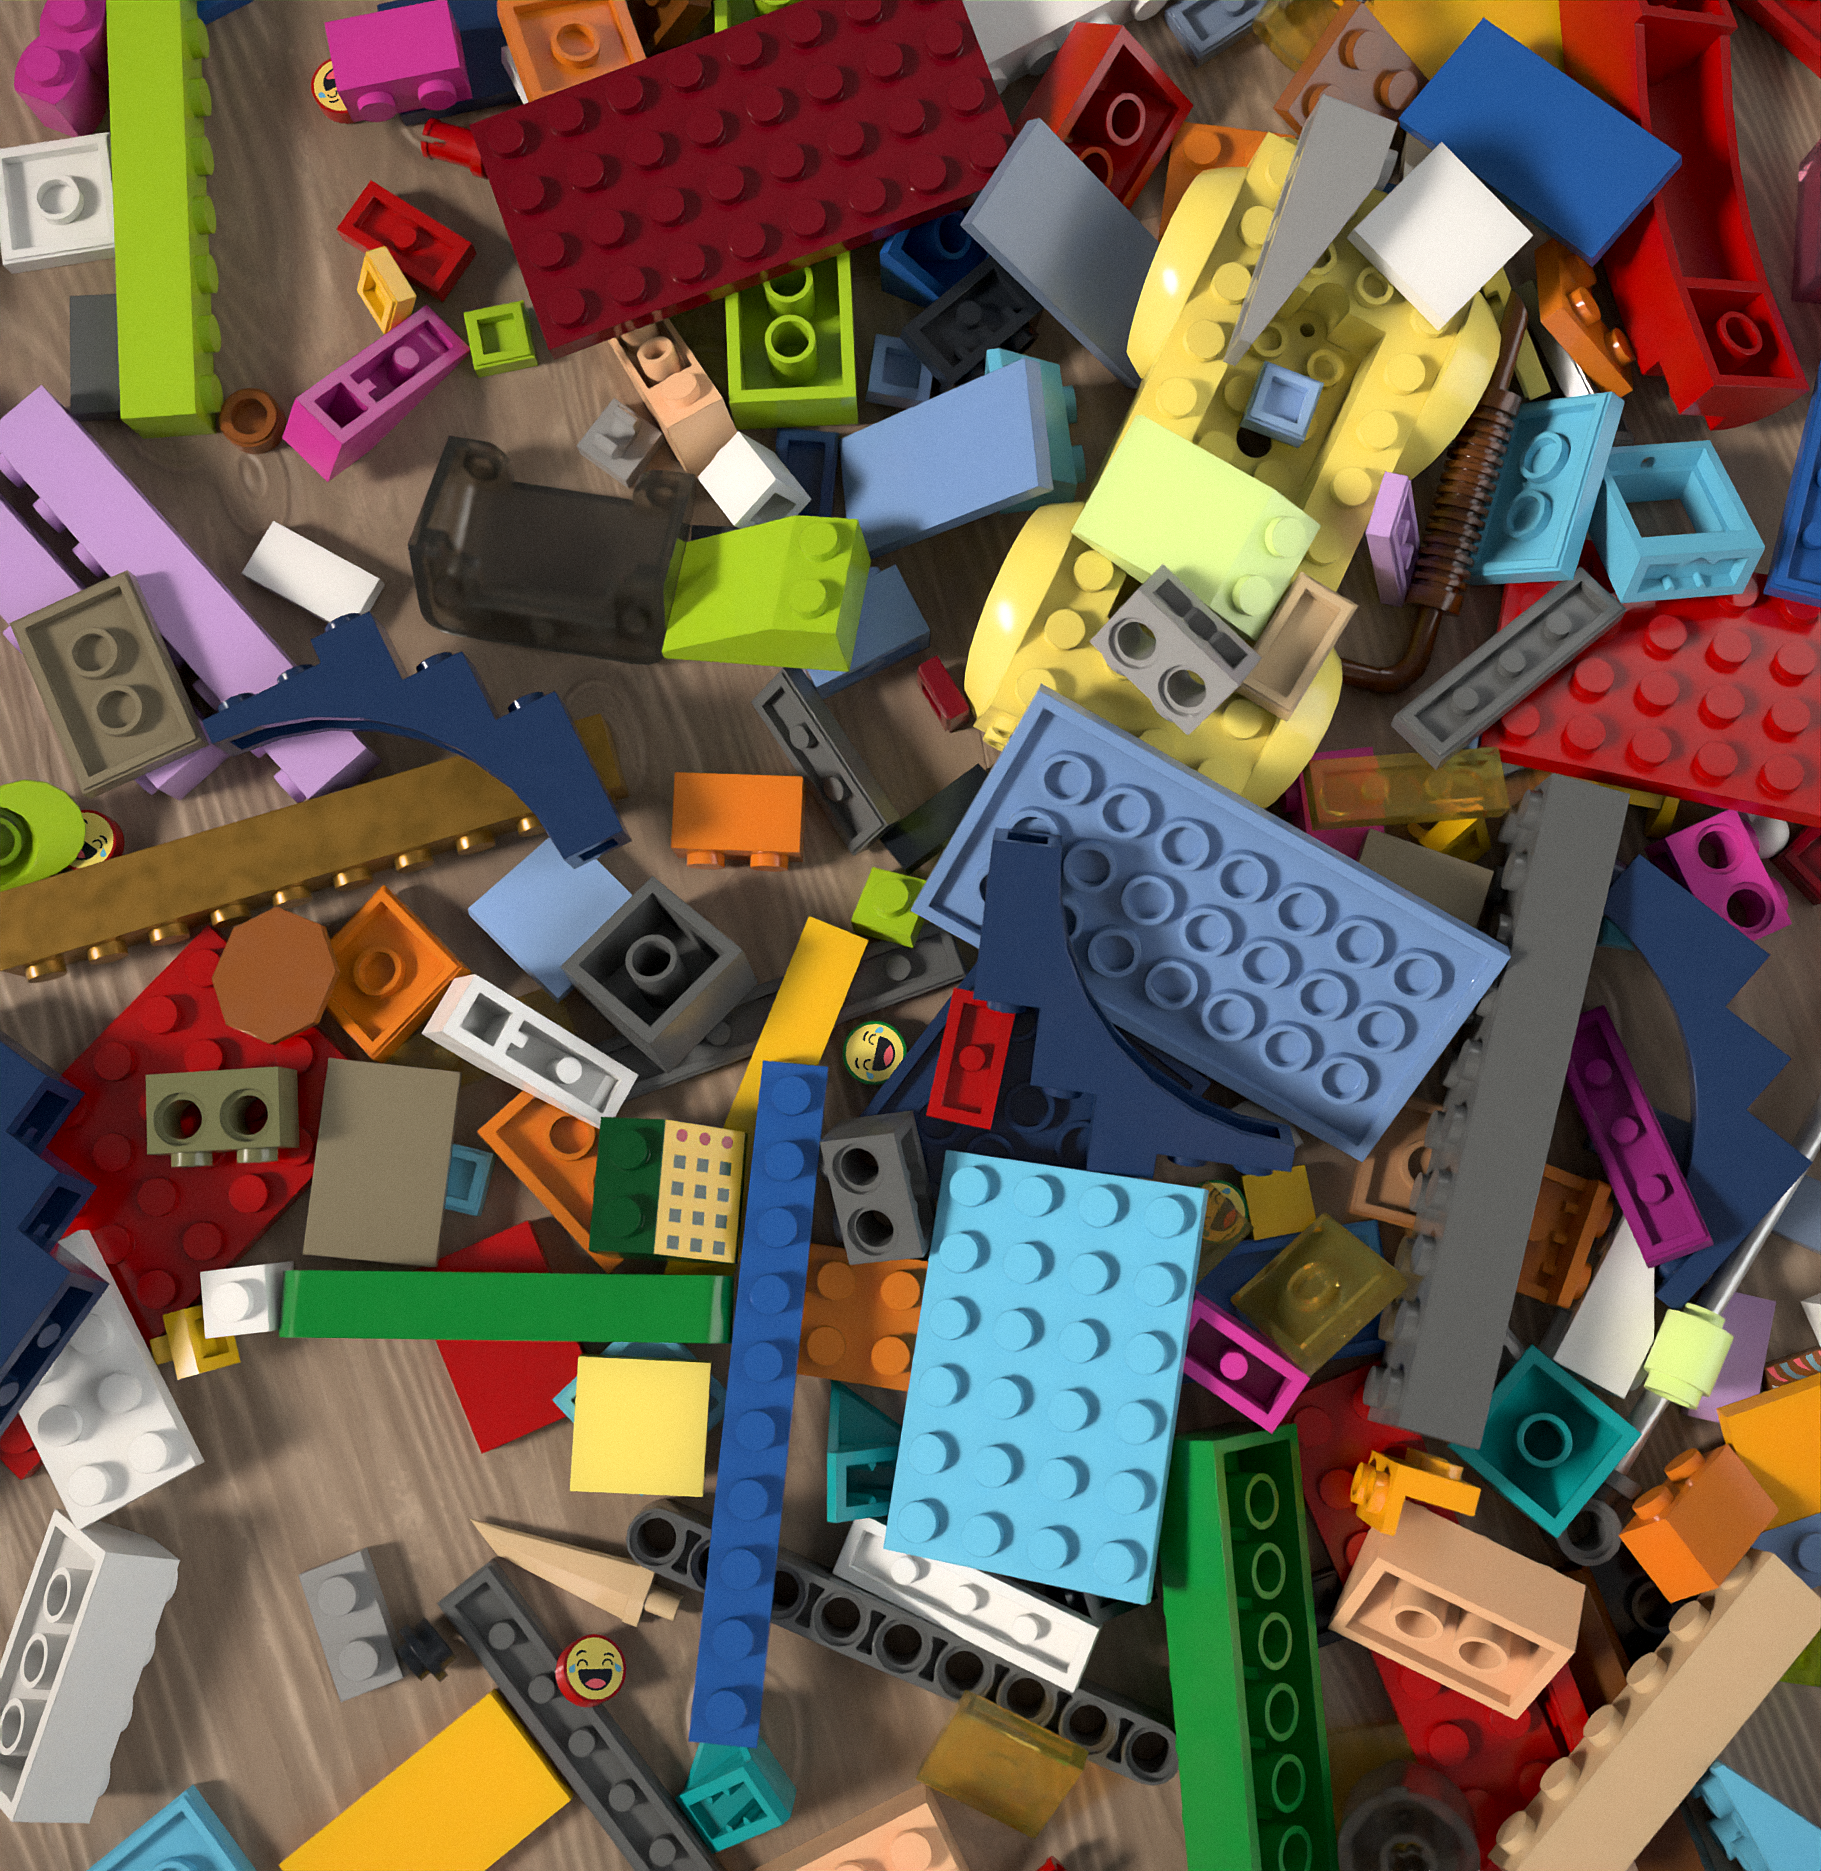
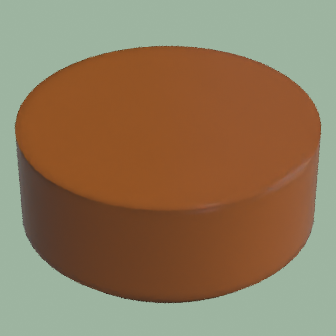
(252, 421)

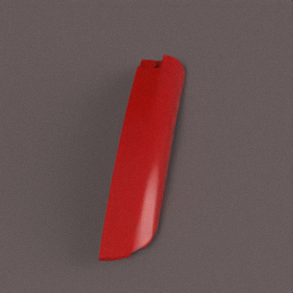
(1690, 259)

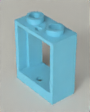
(1673, 566)

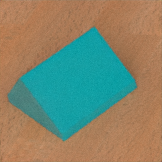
(1547, 1442)

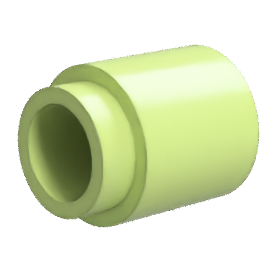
(1687, 1355)

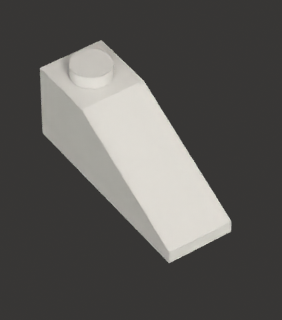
(528, 1050)
(1612, 1324)

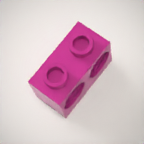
(1737, 873)

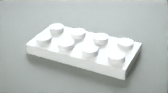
(106, 1410)

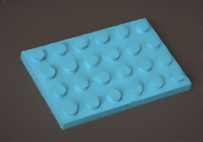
(1047, 1374)

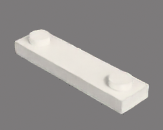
(973, 1605)

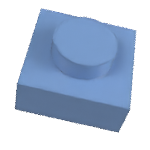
(896, 375)

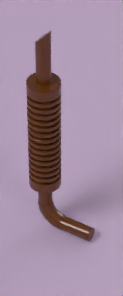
(1456, 518)

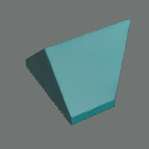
(859, 1457)
(735, 1794)

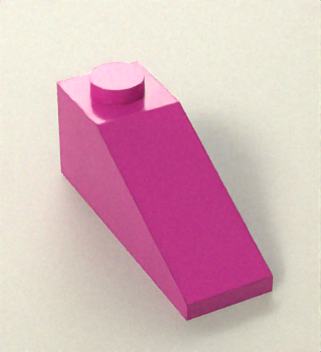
(372, 392)

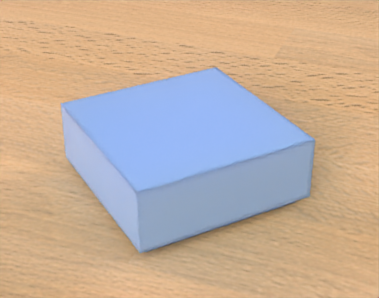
(1281, 404)

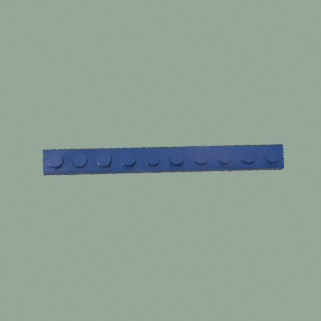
(759, 1407)

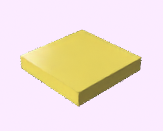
(640, 1425)

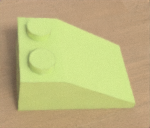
(1199, 518)

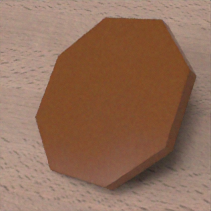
(276, 975)

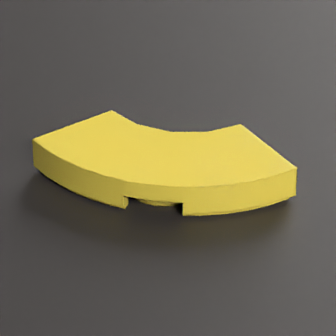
(1528, 366)

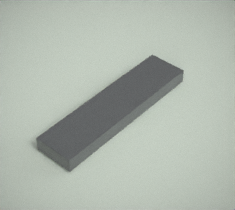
(1507, 668)

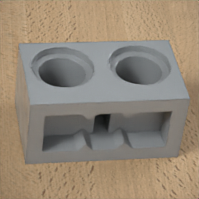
(1185, 639)

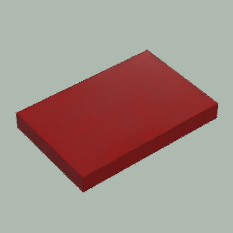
(502, 1382)

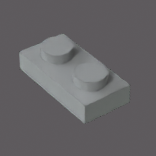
(353, 1624)

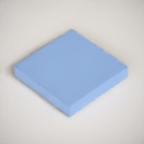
(548, 912)

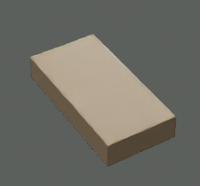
(1296, 645)

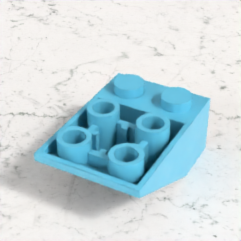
(1756, 1824)

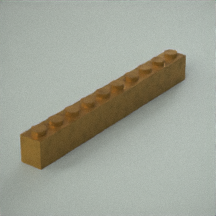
(270, 861)

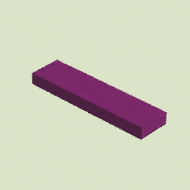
(1632, 1144)

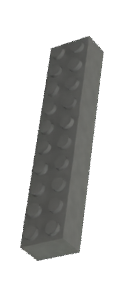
(1497, 1117)

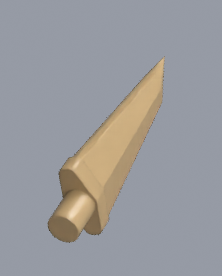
(595, 1576)

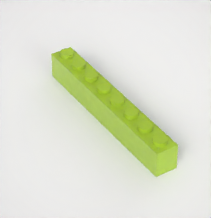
(162, 218)

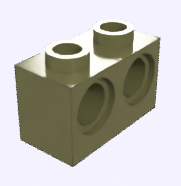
(223, 1105)

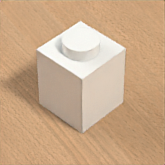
(752, 484)
(242, 1299)

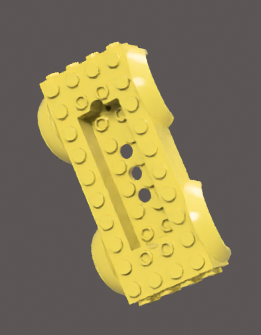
(1386, 404)

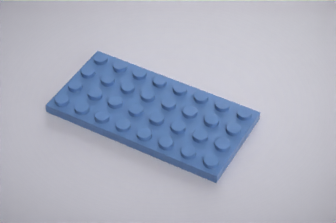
(1224, 926)

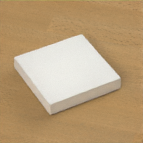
(56, 203)
(1439, 236)

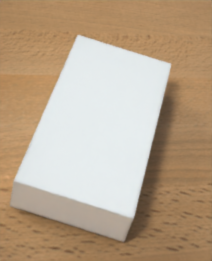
(311, 575)

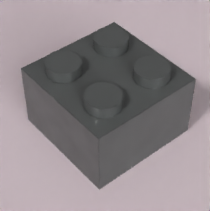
(660, 974)

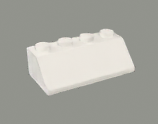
(76, 1665)

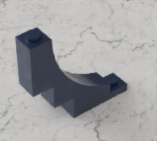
(1731, 1157)
(41, 1283)

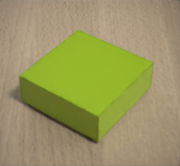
(500, 339)

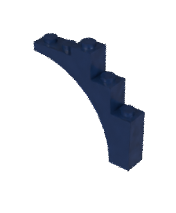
(444, 704)
(1077, 1049)

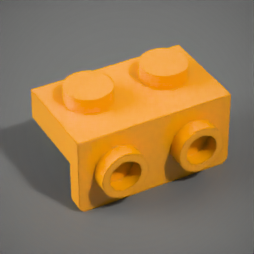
(1386, 1480)

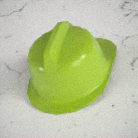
(38, 832)

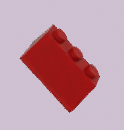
(1109, 106)

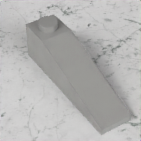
(1332, 172)

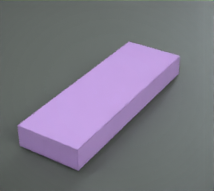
(1393, 538)

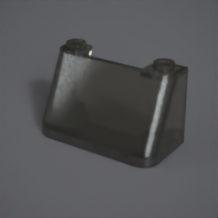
(549, 561)

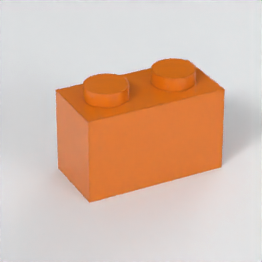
(738, 820)
(1697, 1522)

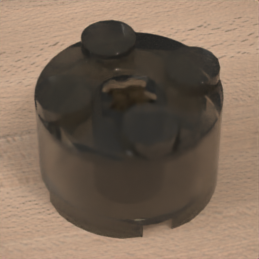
(1405, 1806)

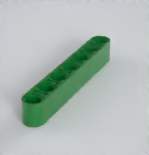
(507, 1306)

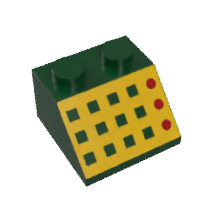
(668, 1191)

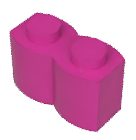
(66, 67)

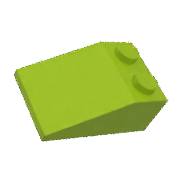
(772, 595)

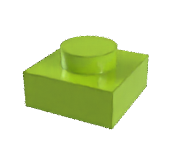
(886, 908)

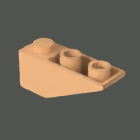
(676, 393)

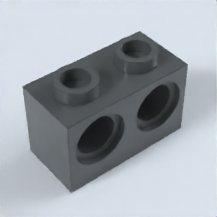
(895, 1188)

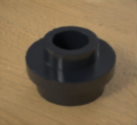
(425, 1651)

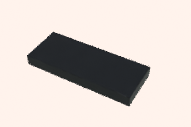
(932, 824)

